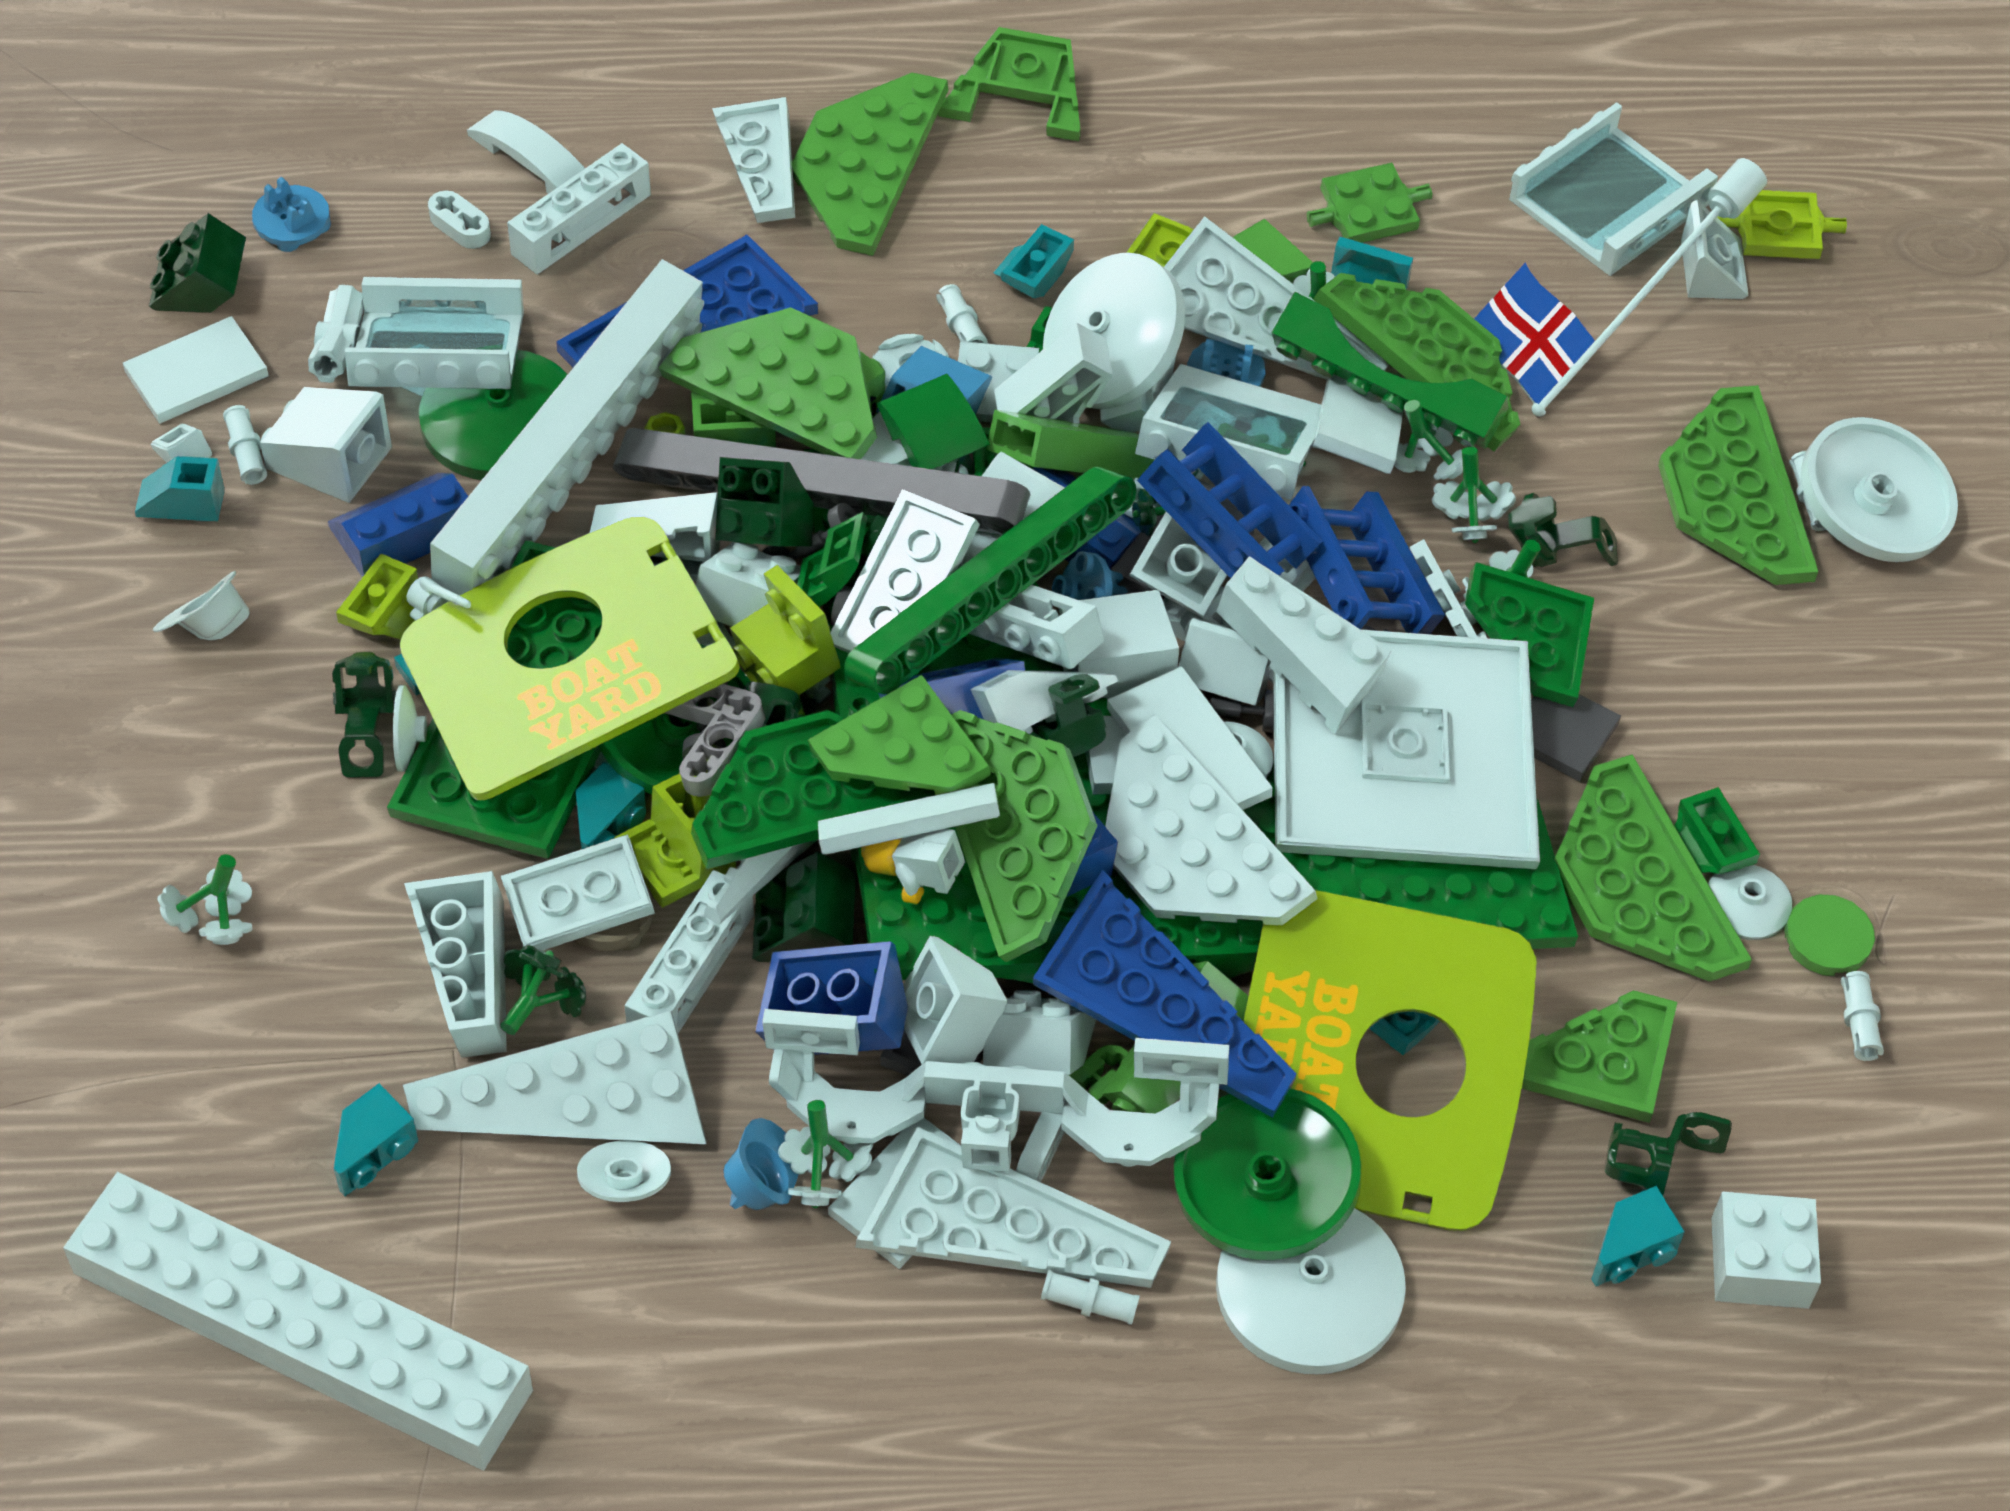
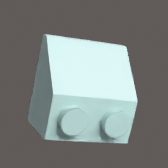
(1178, 568)
(950, 1004)

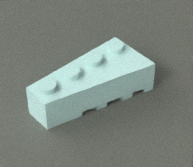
(1304, 641)
(465, 949)

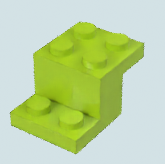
(786, 639)
(665, 844)

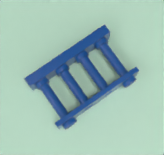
(1210, 523)
(1387, 554)

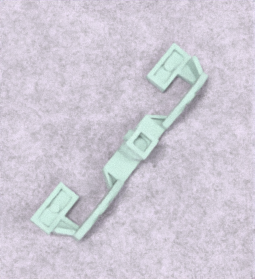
(995, 1095)

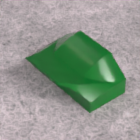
(1714, 833)

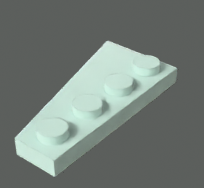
(1444, 588)

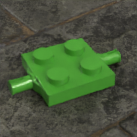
(1369, 203)

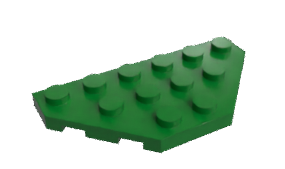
(779, 793)

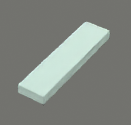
(908, 819)

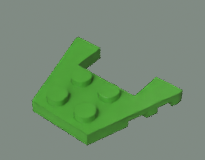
(1021, 68)

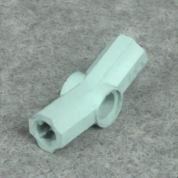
(336, 333)

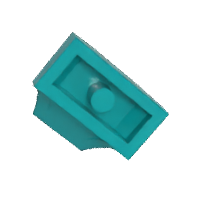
(1370, 262)
(1037, 263)

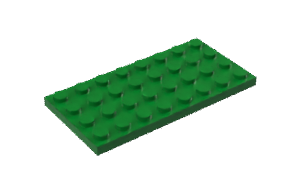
(537, 810)

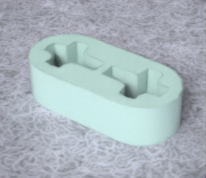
(463, 215)
(1041, 1146)

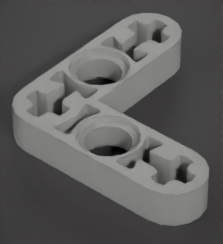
(721, 724)

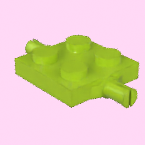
(1784, 225)

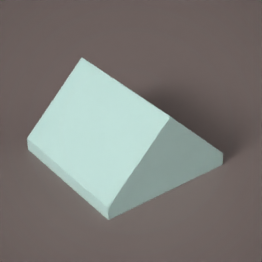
(1714, 260)
(1224, 663)

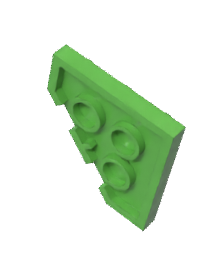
(902, 744)
(1606, 1056)

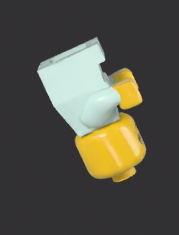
(918, 860)

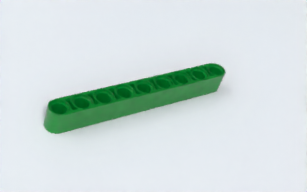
(989, 580)

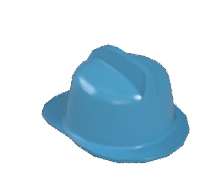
(756, 1170)

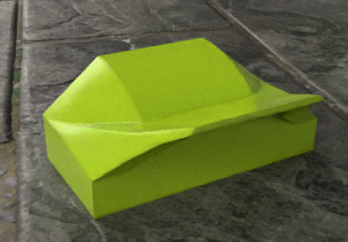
(379, 599)

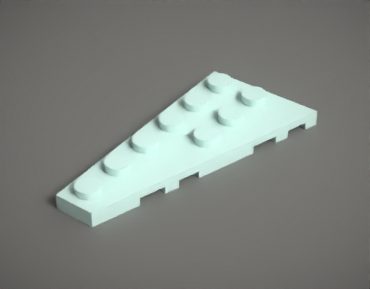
(1239, 296)
(591, 1086)
(1002, 1221)

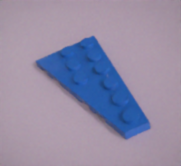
(736, 286)
(1144, 987)

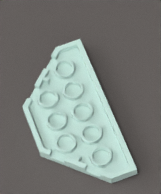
(1189, 842)

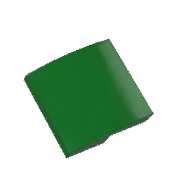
(933, 423)
(832, 567)

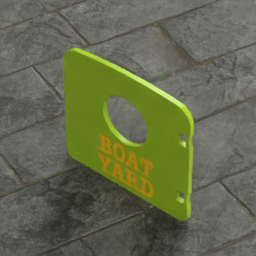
(522, 720)
(1361, 960)

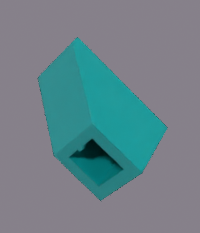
(183, 490)
(608, 806)
(370, 1137)
(1637, 1235)

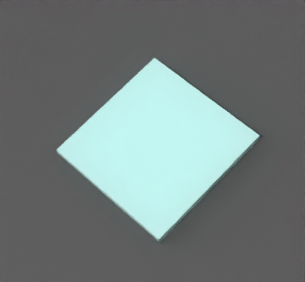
(1422, 766)

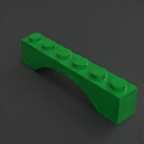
(1460, 407)

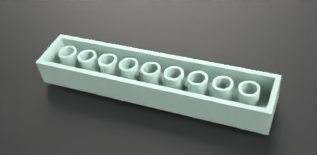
(567, 432)
(300, 1320)

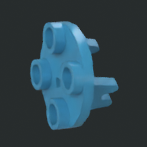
(290, 215)
(1243, 364)
(1088, 578)

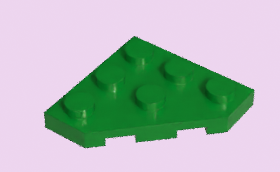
(1544, 615)

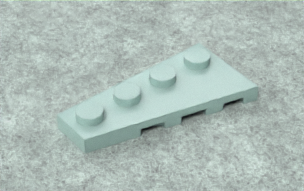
(761, 153)

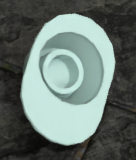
(210, 614)

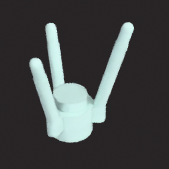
(428, 595)

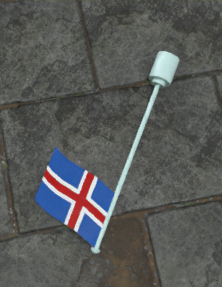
(1547, 342)

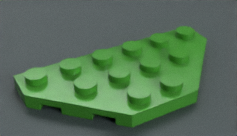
(863, 154)
(1421, 336)
(785, 376)
(1735, 491)
(1037, 843)
(1639, 880)

